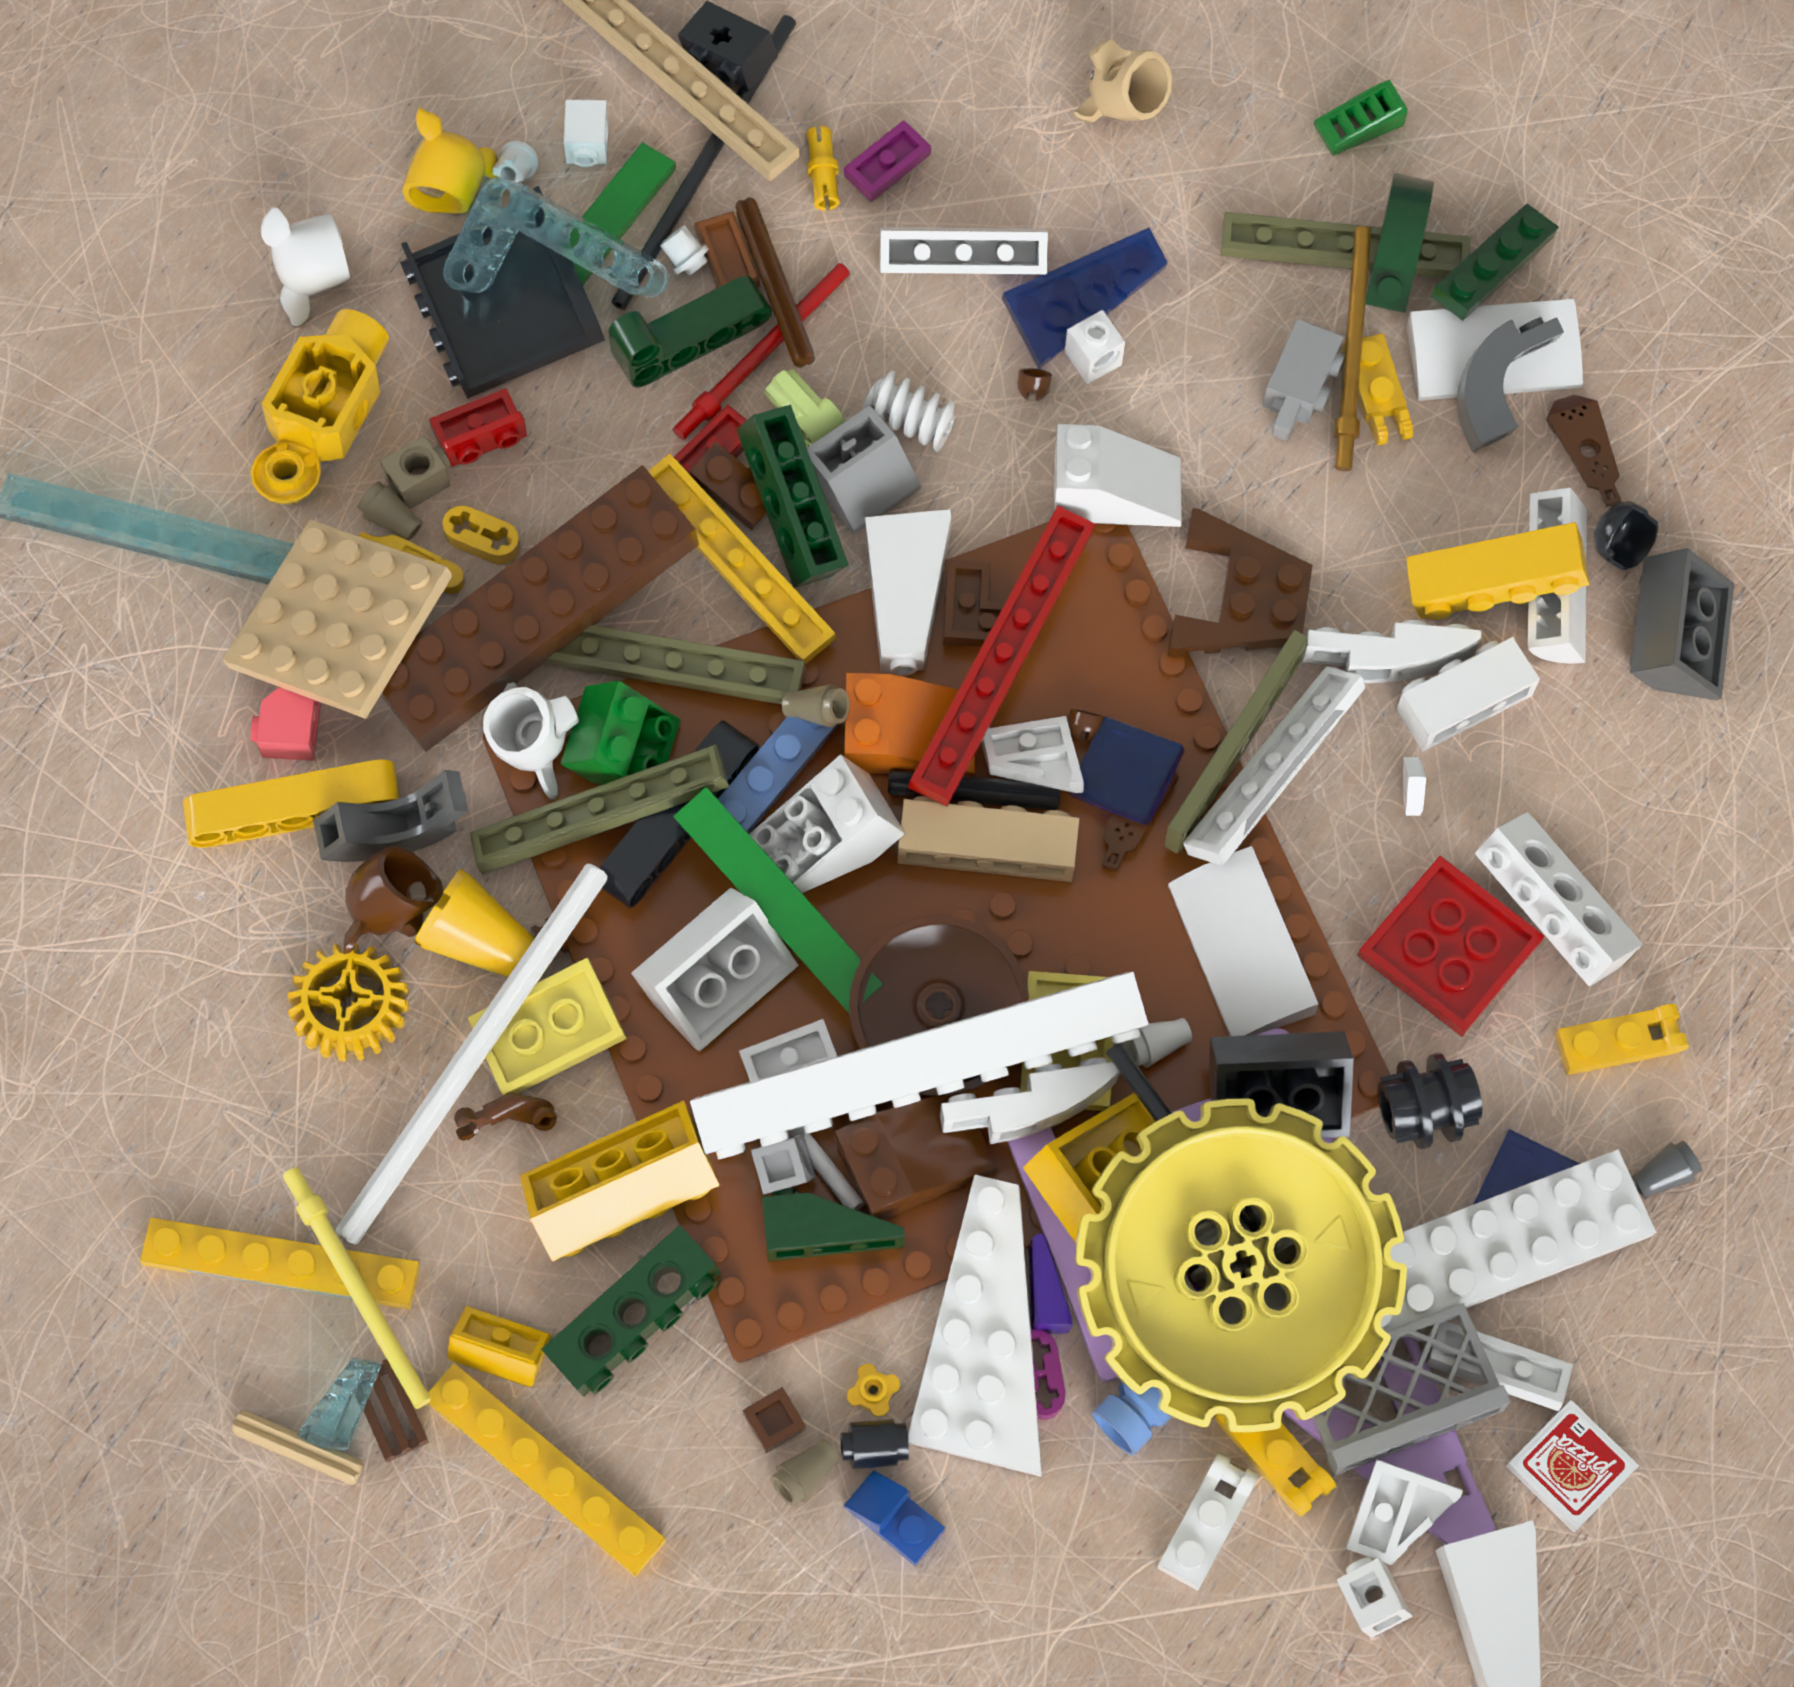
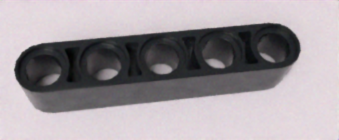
(659, 837)

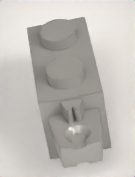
(1302, 376)

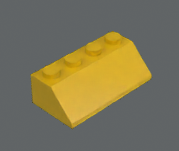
(618, 1181)

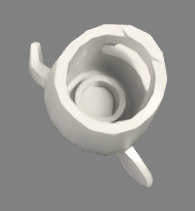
(306, 259)
(529, 731)

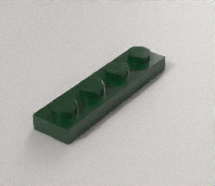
(1494, 262)

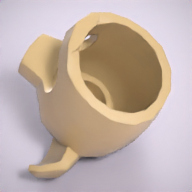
(1125, 84)

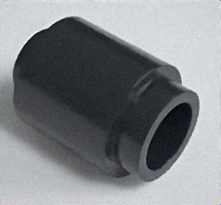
(875, 1443)

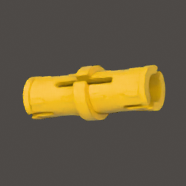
(822, 168)

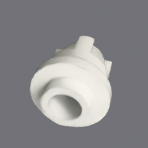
(516, 162)
(684, 251)

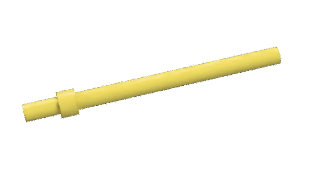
(313, 1213)

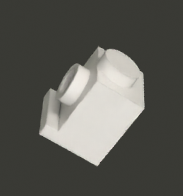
(1356, 1586)

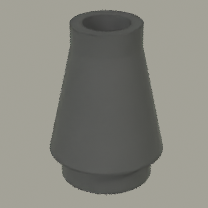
(1667, 1170)

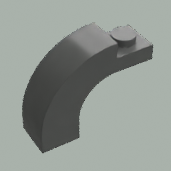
(1480, 394)
(412, 822)

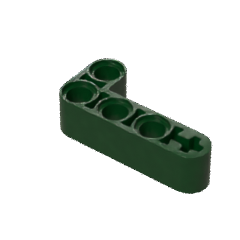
(688, 332)

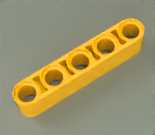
(284, 802)

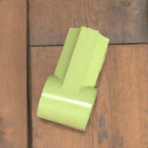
(812, 414)

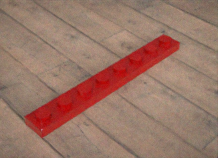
(1001, 656)

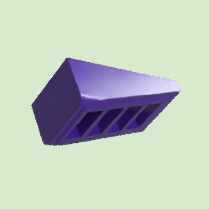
(1047, 1296)

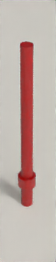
(708, 403)

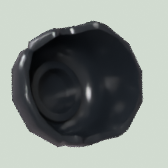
(1625, 534)

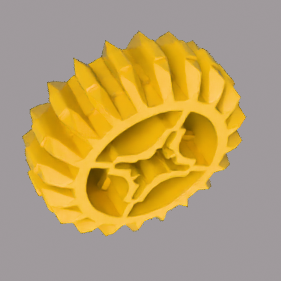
(314, 996)

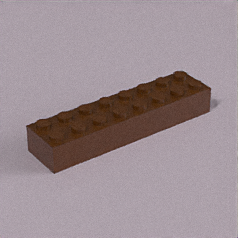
(537, 606)

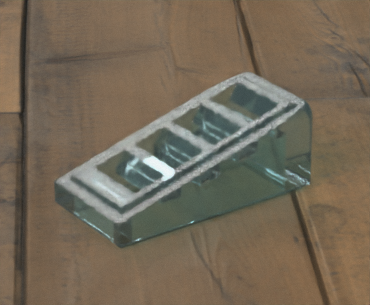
(340, 1409)

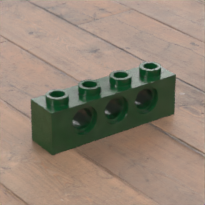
(792, 496)
(639, 1285)

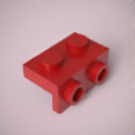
(479, 428)

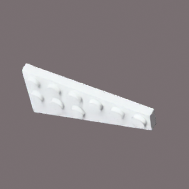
(980, 1366)

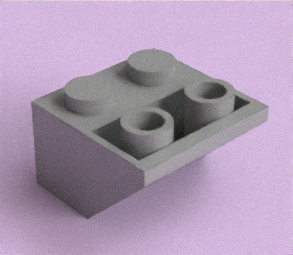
(862, 469)

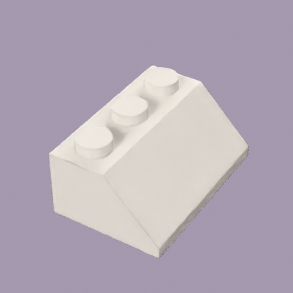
(715, 968)

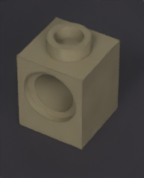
(417, 488)

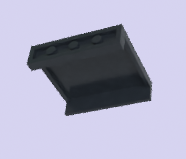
(533, 297)

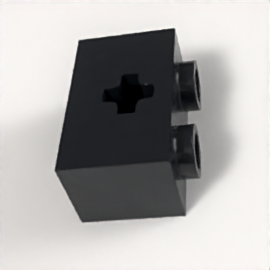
(728, 45)

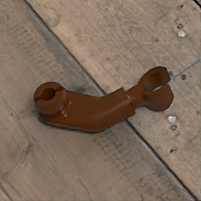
(510, 1106)

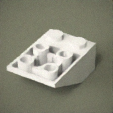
(829, 826)

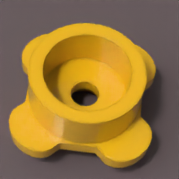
(875, 1403)

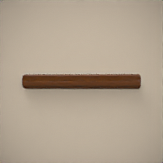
(775, 282)

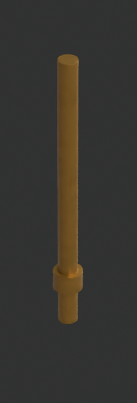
(1347, 425)

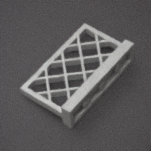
(1426, 1421)

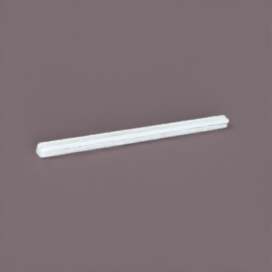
(471, 1054)

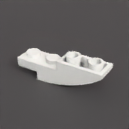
(1408, 654)
(1050, 1099)

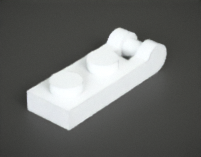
(1207, 1523)

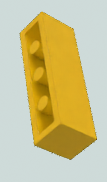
(1498, 571)

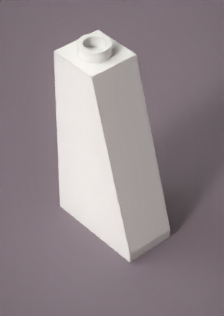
(905, 577)
(1497, 1603)

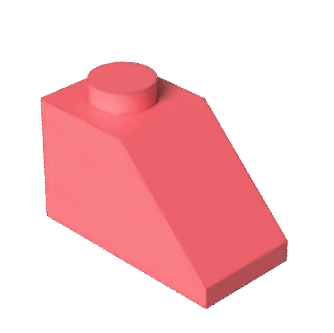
(286, 726)

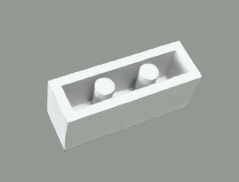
(1466, 693)

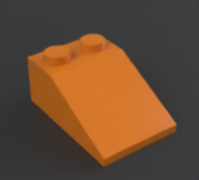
(893, 721)

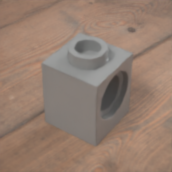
(783, 1164)

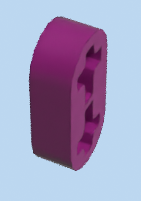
(1051, 1373)

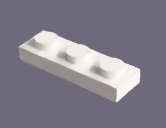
(1519, 1369)

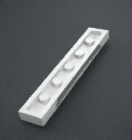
(1274, 765)

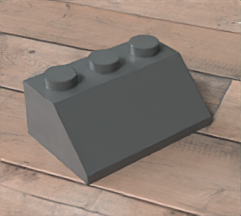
(1682, 625)

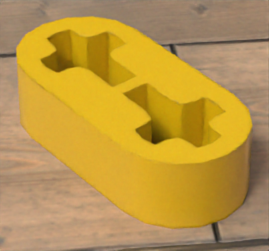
(478, 543)

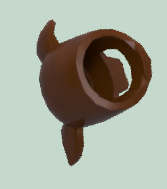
(381, 897)

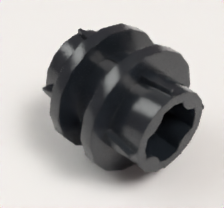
(1436, 1099)

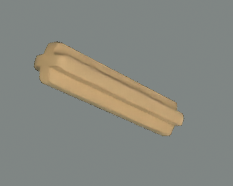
(287, 1443)

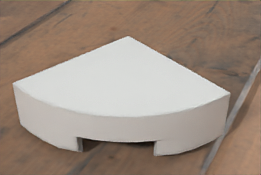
(1413, 786)

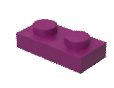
(887, 161)

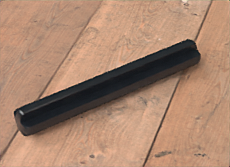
(986, 791)

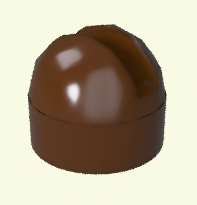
(1034, 381)
(1084, 721)

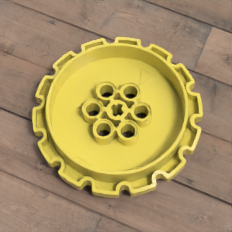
(1332, 1287)

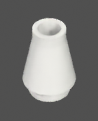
(1158, 1041)

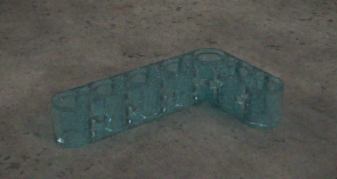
(552, 233)

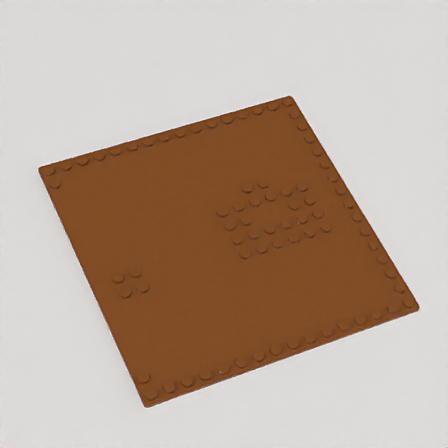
(1094, 654)

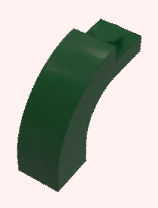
(1400, 242)

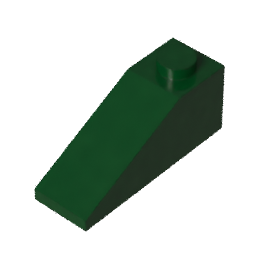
(813, 1226)

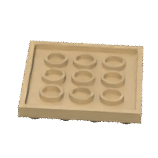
(337, 618)

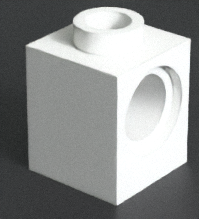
(586, 132)
(1094, 347)

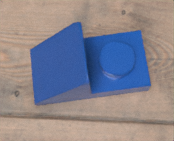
(894, 1517)

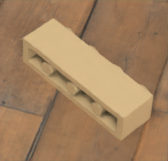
(988, 839)

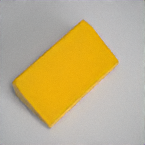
(497, 1346)

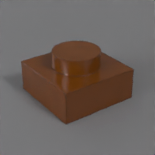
(774, 1420)

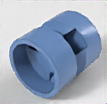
(1129, 1417)

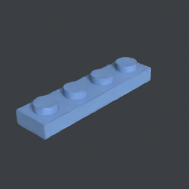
(773, 769)

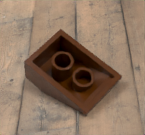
(907, 1160)

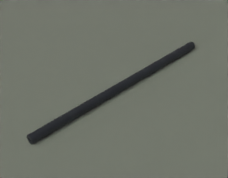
(697, 173)

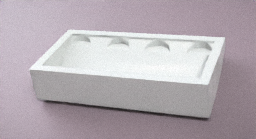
(1444, 343)
(1243, 945)

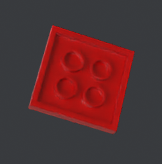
(1450, 946)

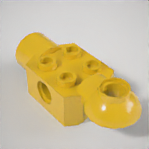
(318, 405)

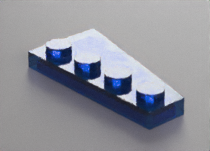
(1080, 289)

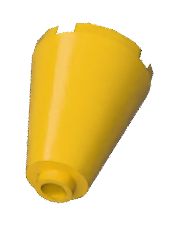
(474, 928)

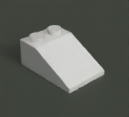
(1115, 478)

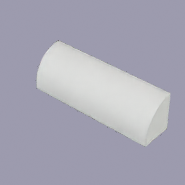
(1558, 620)

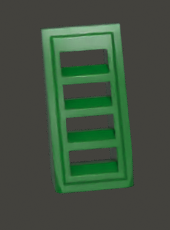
(1371, 99)

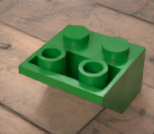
(618, 734)

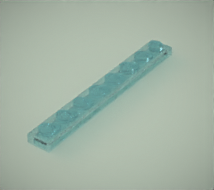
(142, 529)

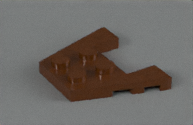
(1261, 593)

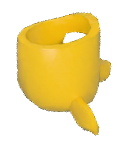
(447, 164)

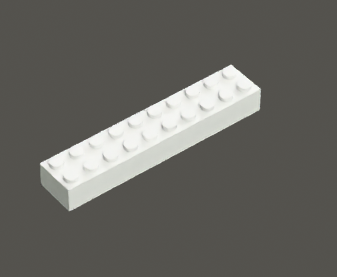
(919, 1062)

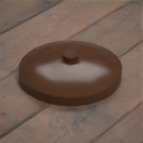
(931, 977)

